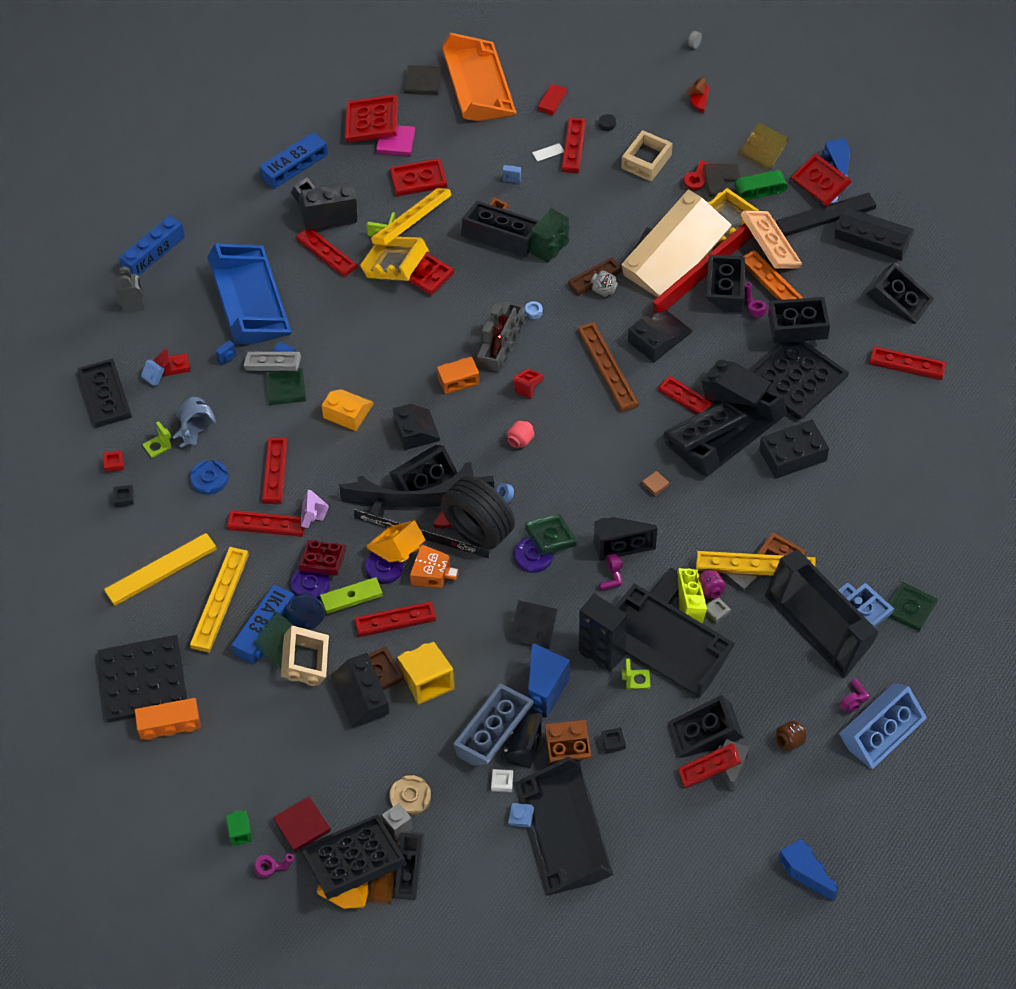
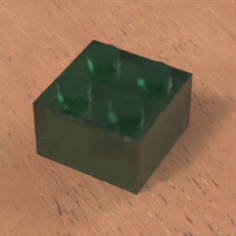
(550, 235)

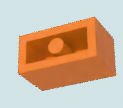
(458, 375)

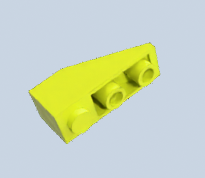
(691, 594)

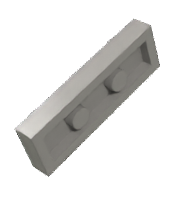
(272, 361)

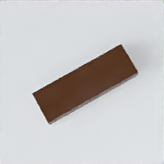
(581, 283)

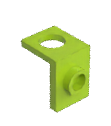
(374, 228)
(163, 439)
(628, 675)

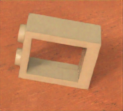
(647, 170)
(307, 639)

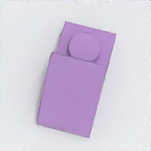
(312, 509)

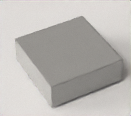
(717, 610)

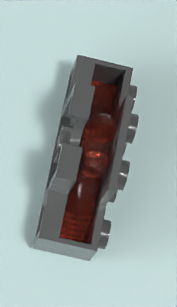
(500, 335)

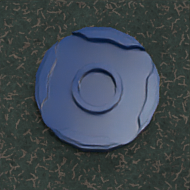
(209, 477)

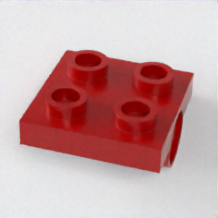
(430, 274)

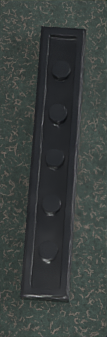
(824, 215)

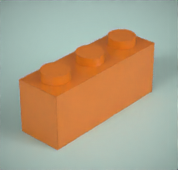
(167, 719)

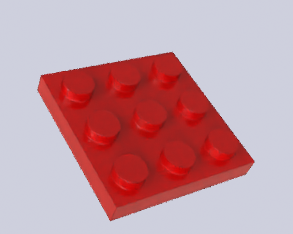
(371, 118)

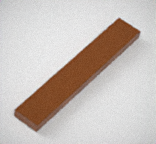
(607, 367)

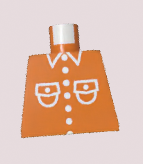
(432, 568)

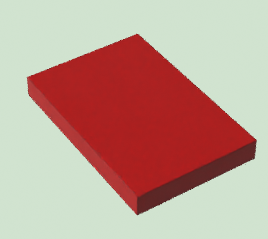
(418, 177)
(821, 179)

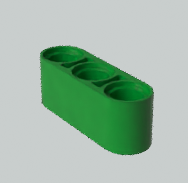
(761, 185)

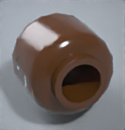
(790, 735)

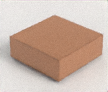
(655, 483)

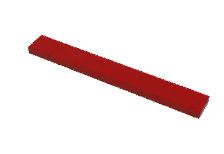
(700, 270)

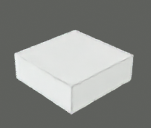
(502, 780)

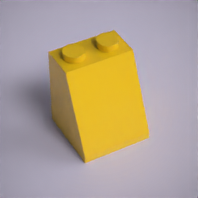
(426, 672)

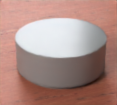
(694, 39)

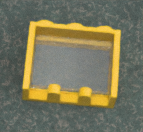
(730, 207)
(394, 259)

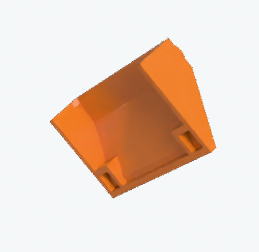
(477, 78)

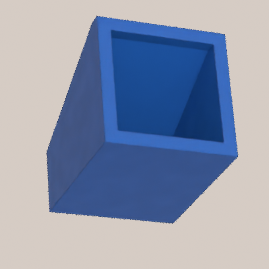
(547, 679)

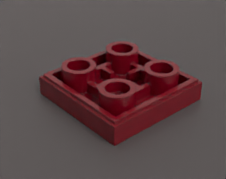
(322, 557)
(301, 824)

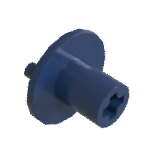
(305, 611)

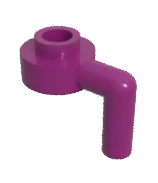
(755, 308)
(614, 564)
(851, 702)
(271, 865)

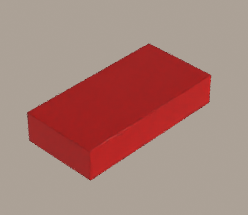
(552, 99)

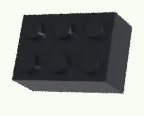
(798, 320)
(793, 449)

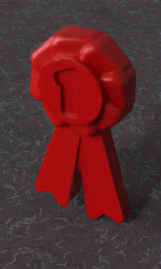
(696, 179)

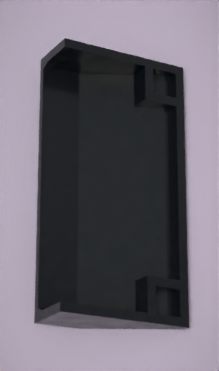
(672, 641)
(564, 827)

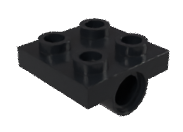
(533, 624)

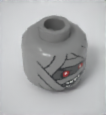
(604, 283)

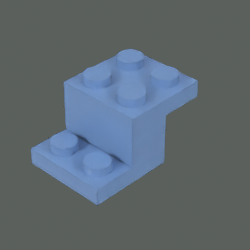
(867, 602)

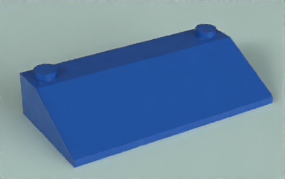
(248, 293)

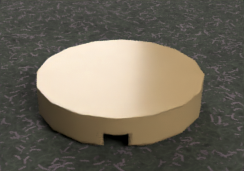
(411, 793)

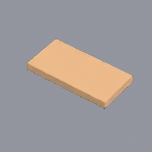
(771, 239)

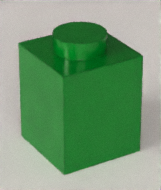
(239, 828)

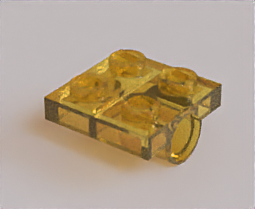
(764, 145)

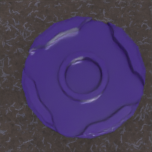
(529, 558)
(384, 571)
(310, 583)

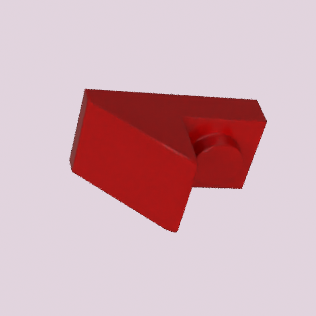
(173, 364)
(526, 381)

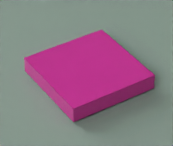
(398, 144)

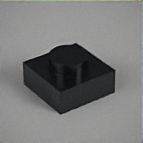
(123, 495)
(613, 740)

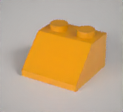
(346, 408)
(397, 542)

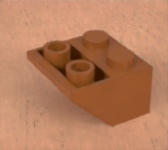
(567, 740)

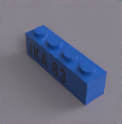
(293, 160)
(152, 245)
(274, 601)

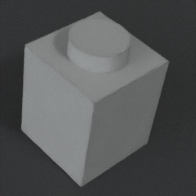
(397, 821)

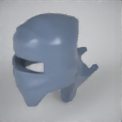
(194, 418)

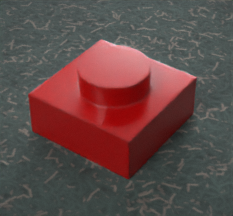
(113, 461)

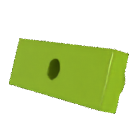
(351, 595)

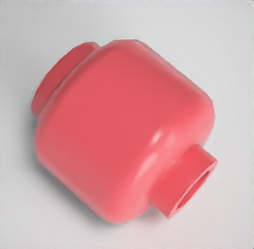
(520, 434)

